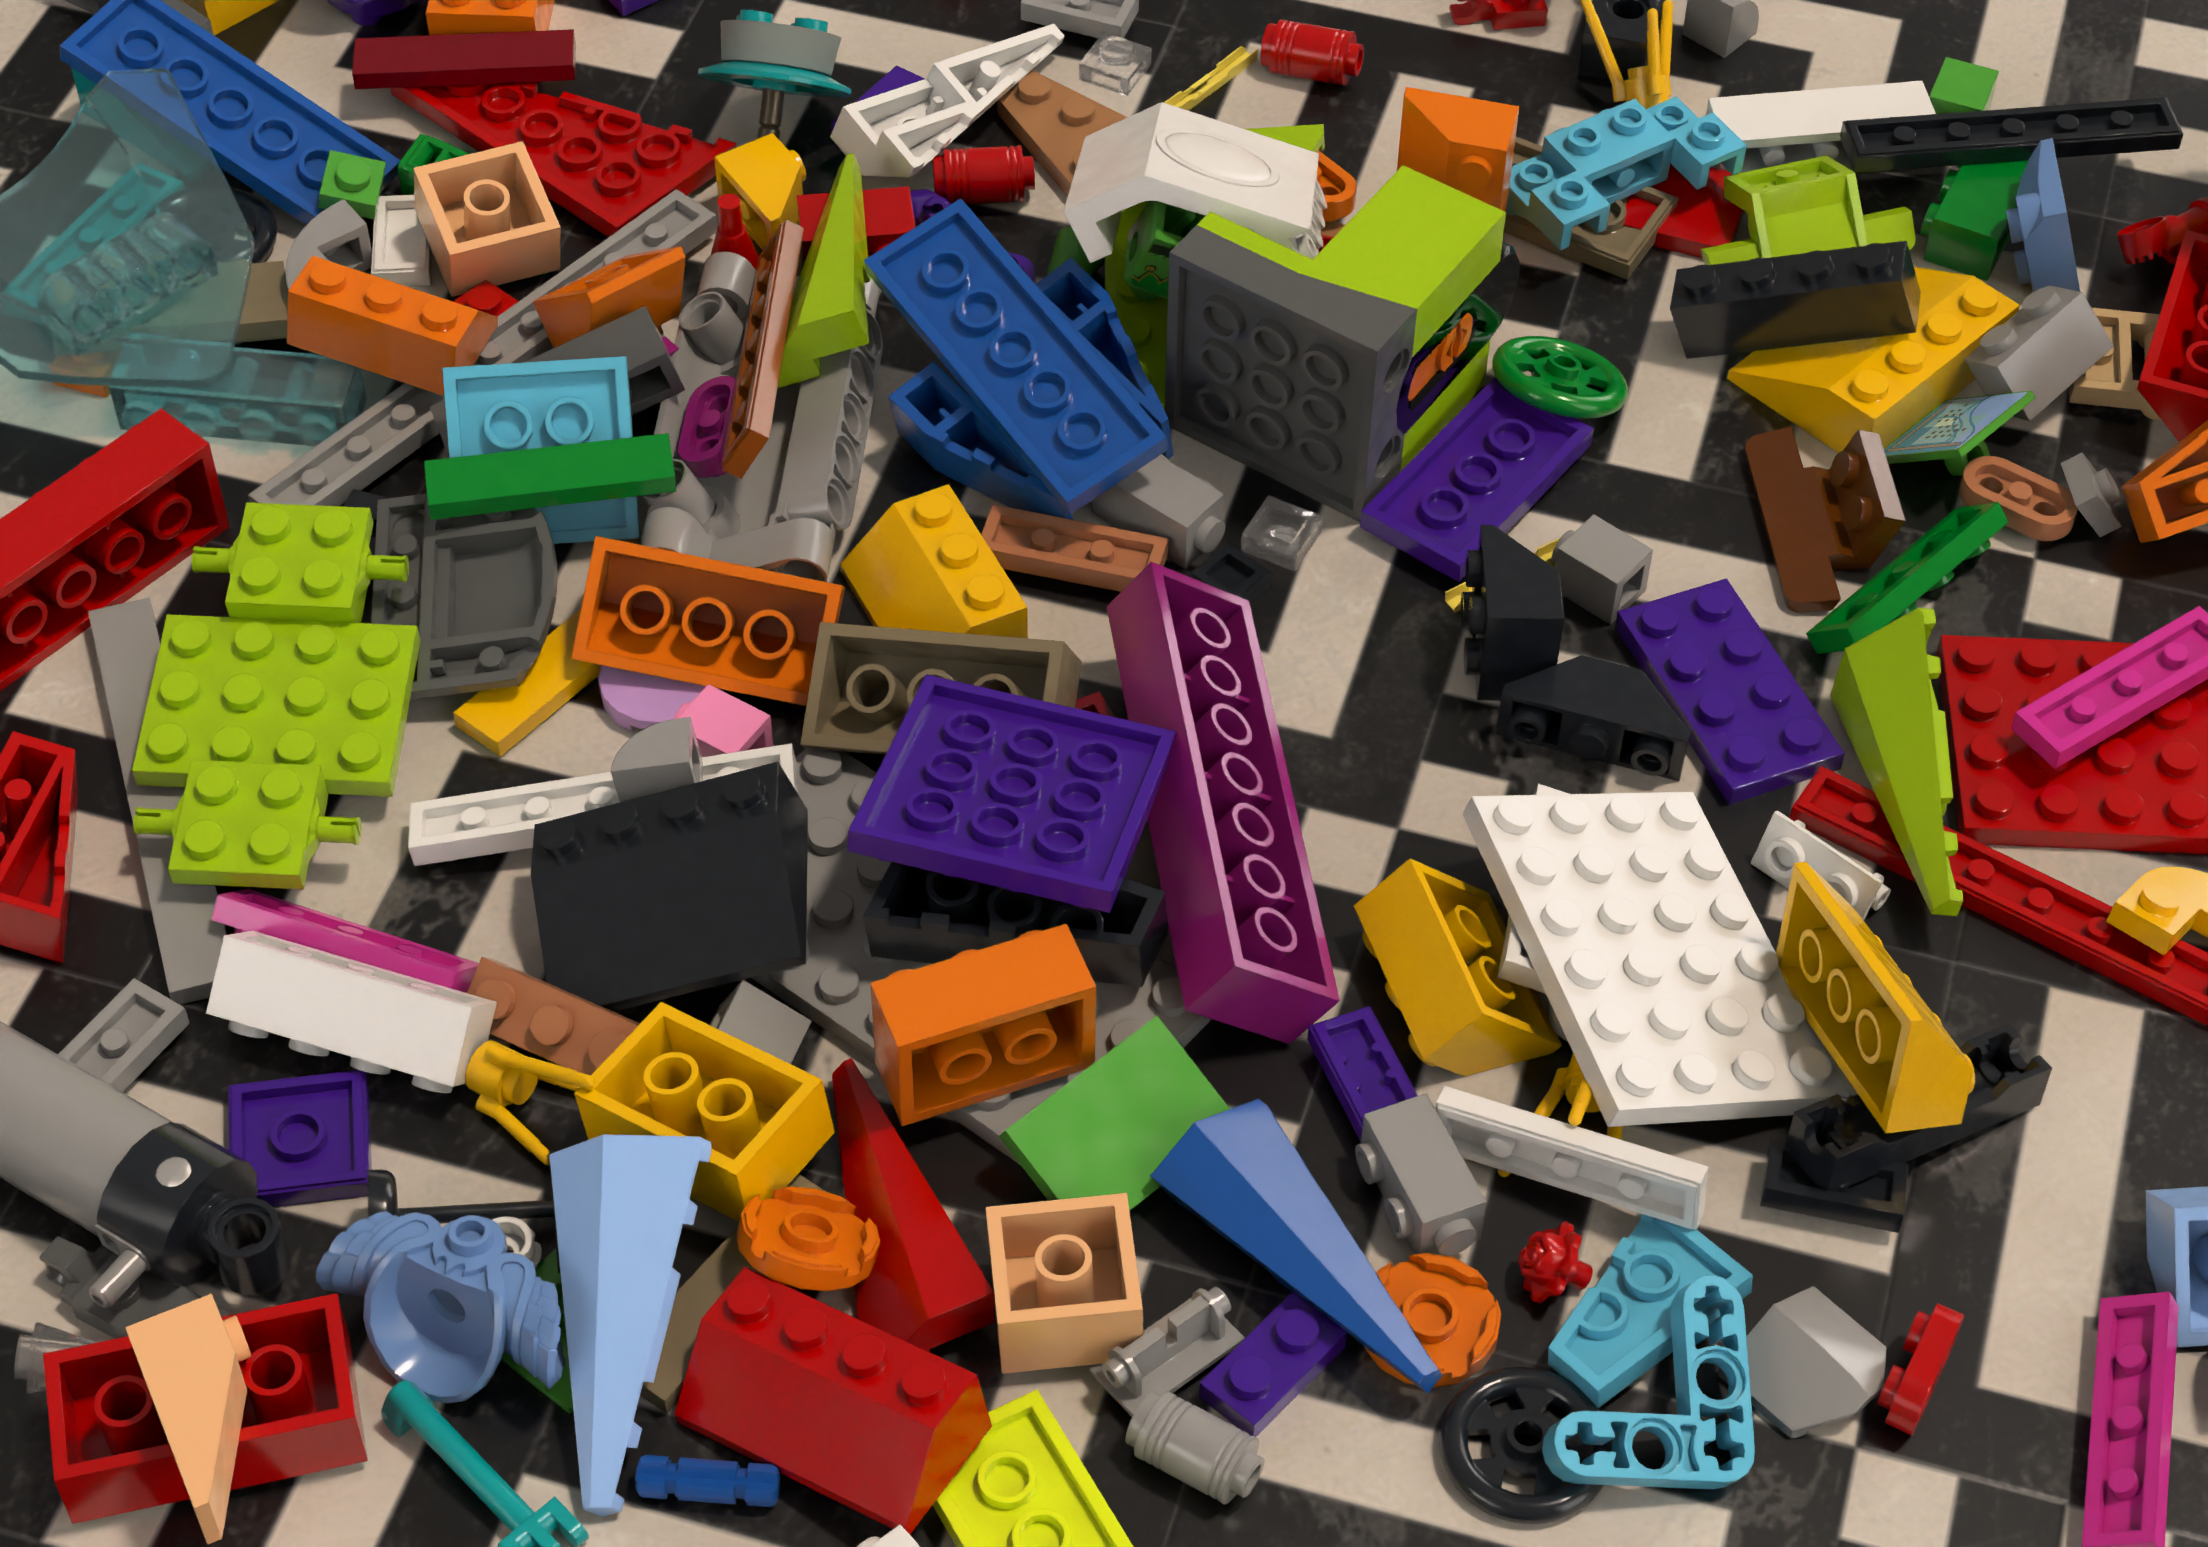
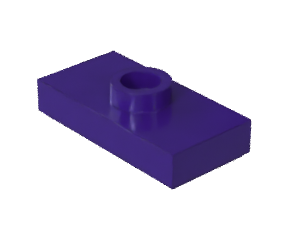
(1359, 1064)

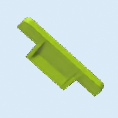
(1805, 210)

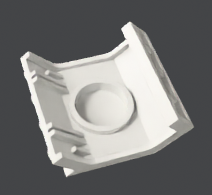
(1199, 168)

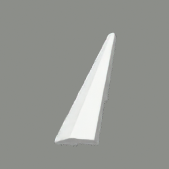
(914, 123)

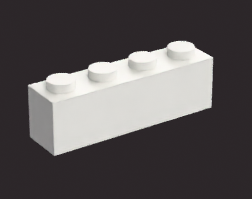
(1809, 122)
(348, 1009)

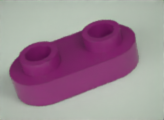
(706, 427)

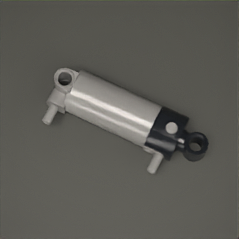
(132, 1178)

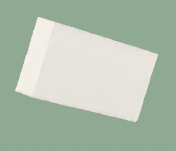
(400, 244)

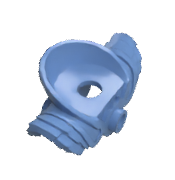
(446, 1301)

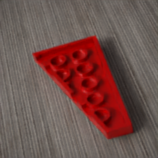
(584, 151)

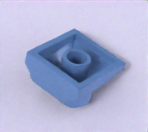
(2042, 224)

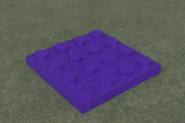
(1013, 793)

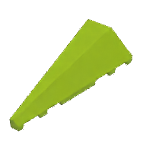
(829, 297)
(1903, 746)

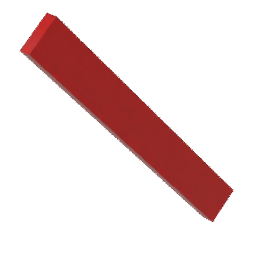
(2014, 897)

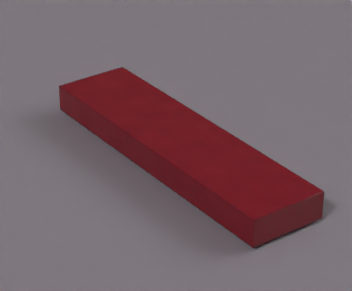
(464, 59)

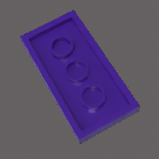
(1474, 473)
(1729, 690)

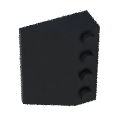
(674, 889)

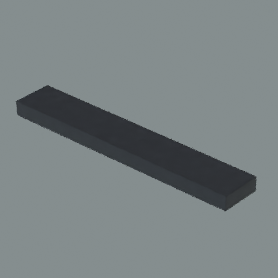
(2010, 134)

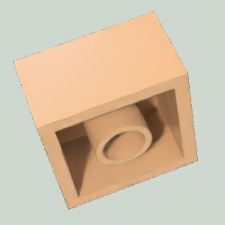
(487, 218)
(1063, 1281)

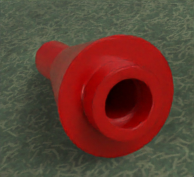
(731, 232)

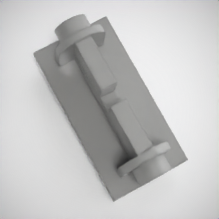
(1170, 1350)

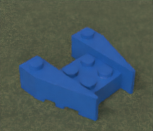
(963, 442)

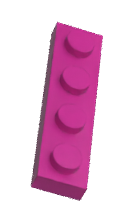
(2117, 690)
(272, 916)
(2131, 1422)

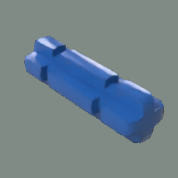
(707, 1480)

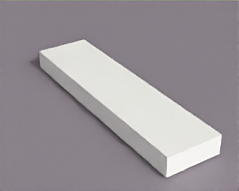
(1575, 1158)

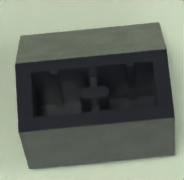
(1510, 613)

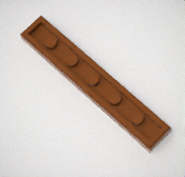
(762, 349)

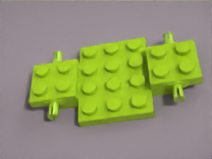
(276, 700)

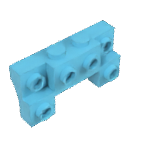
(1614, 158)

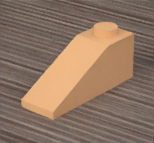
(199, 1398)

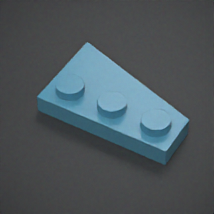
(1626, 1319)

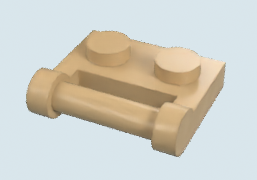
(2111, 377)

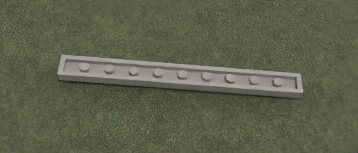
(404, 418)

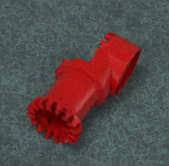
(2162, 233)

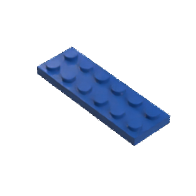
(246, 115)
(1016, 356)

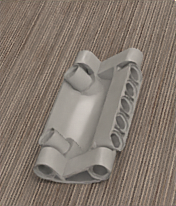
(808, 470)

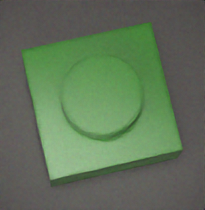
(352, 179)

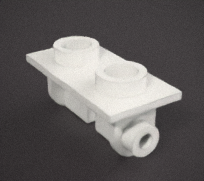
(1790, 843)

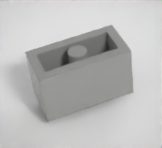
(2040, 348)

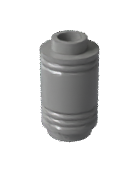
(1195, 1446)

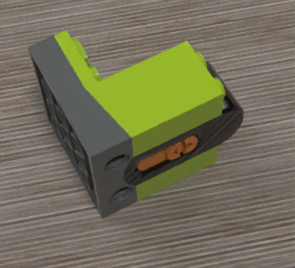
(1342, 359)

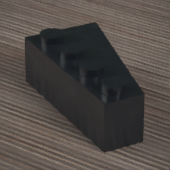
(936, 916)

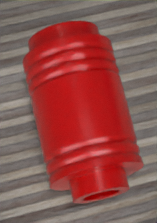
(1311, 52)
(983, 174)

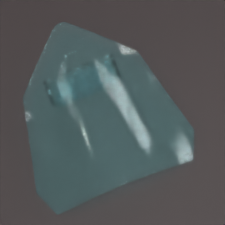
(124, 248)

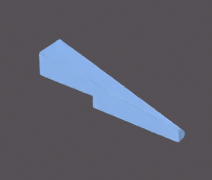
(617, 1240)

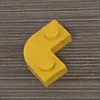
(2163, 907)

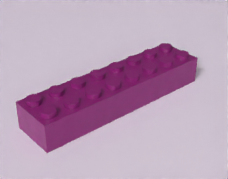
(1226, 810)

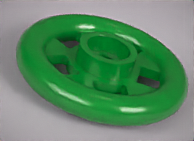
(1559, 377)

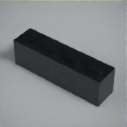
(1796, 300)

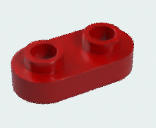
(1910, 1389)

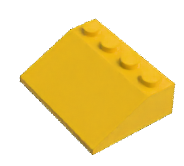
(1883, 380)

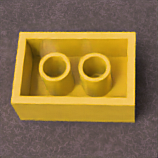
(704, 1083)

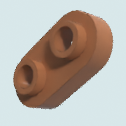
(2027, 499)

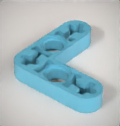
(1683, 1433)

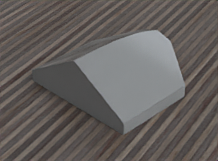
(1811, 1364)

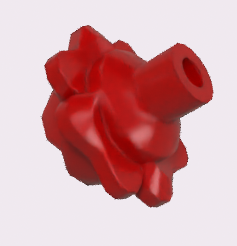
(1553, 1262)

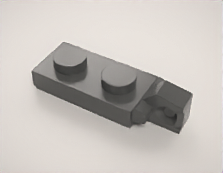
(78, 1270)

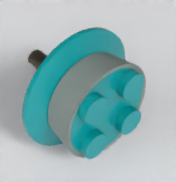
(777, 61)

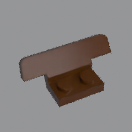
(1820, 515)

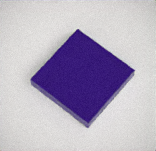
(304, 1136)

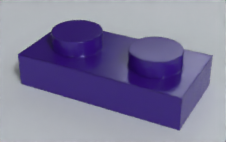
(1272, 1365)

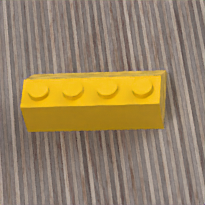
(1869, 1011)

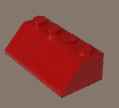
(2177, 360)
(830, 1400)

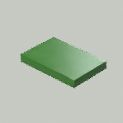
(1114, 1120)

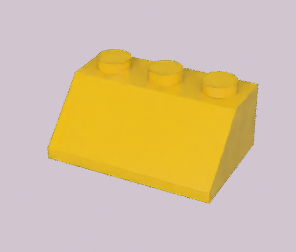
(933, 572)
(1442, 964)

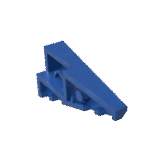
(1260, 1196)

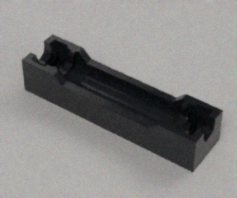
(1858, 1145)

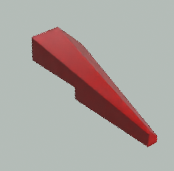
(923, 1274)

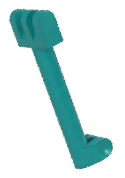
(410, 1408)

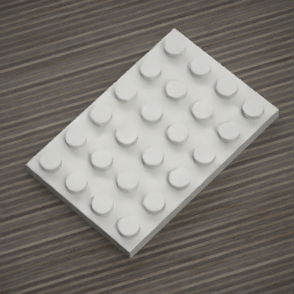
(1651, 957)

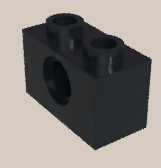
(1626, 32)

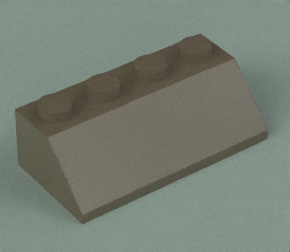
(872, 673)

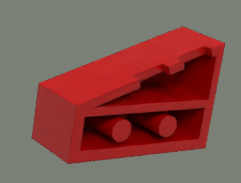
(36, 844)

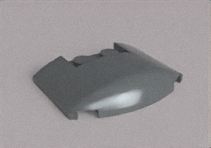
(473, 589)

